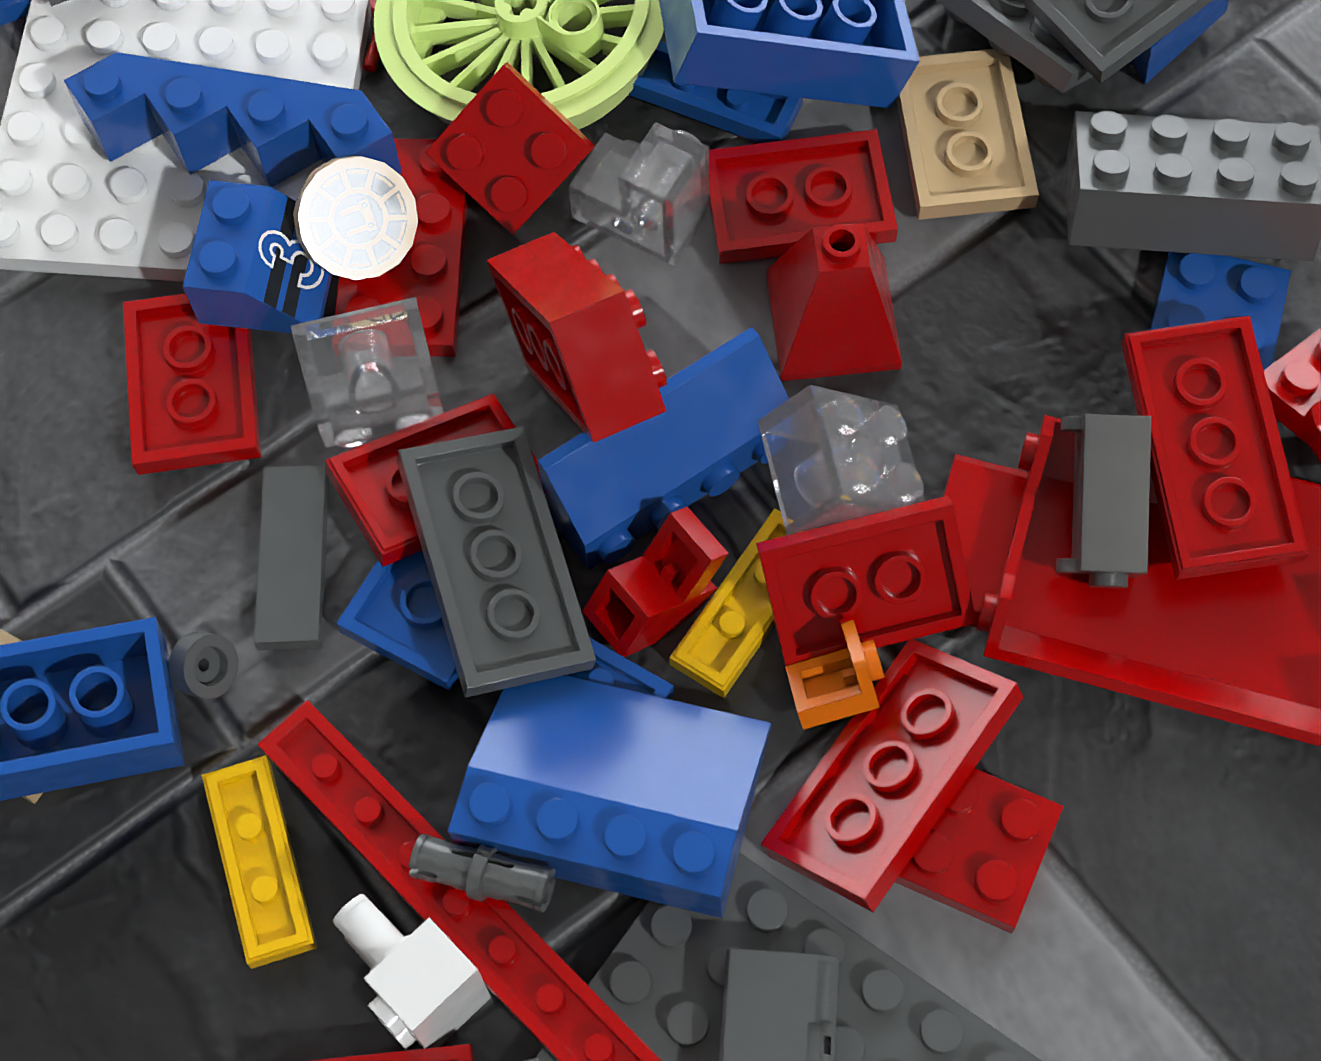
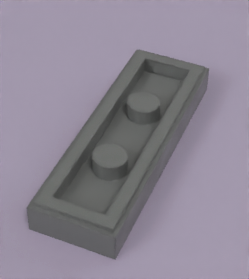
(292, 558)

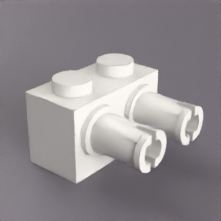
(419, 978)

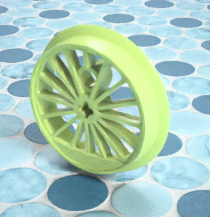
(515, 31)

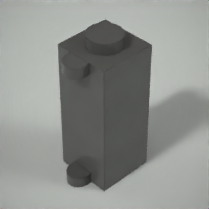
(1109, 498)

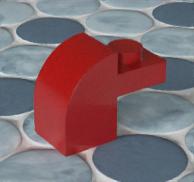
(659, 590)

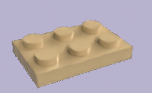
(966, 136)

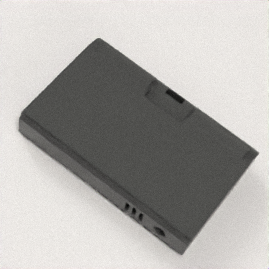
(779, 1006)

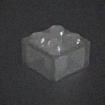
(838, 458)

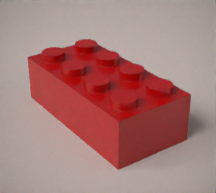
(580, 335)

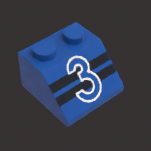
(250, 264)

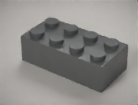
(1194, 185)

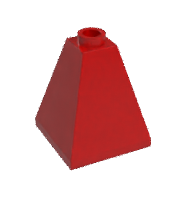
(832, 306)

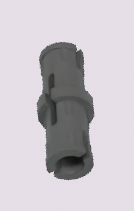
(482, 872)

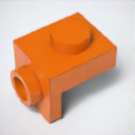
(836, 682)

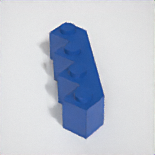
(218, 110)

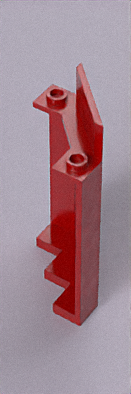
(1207, 644)

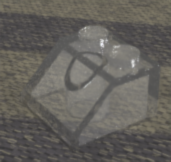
(367, 372)

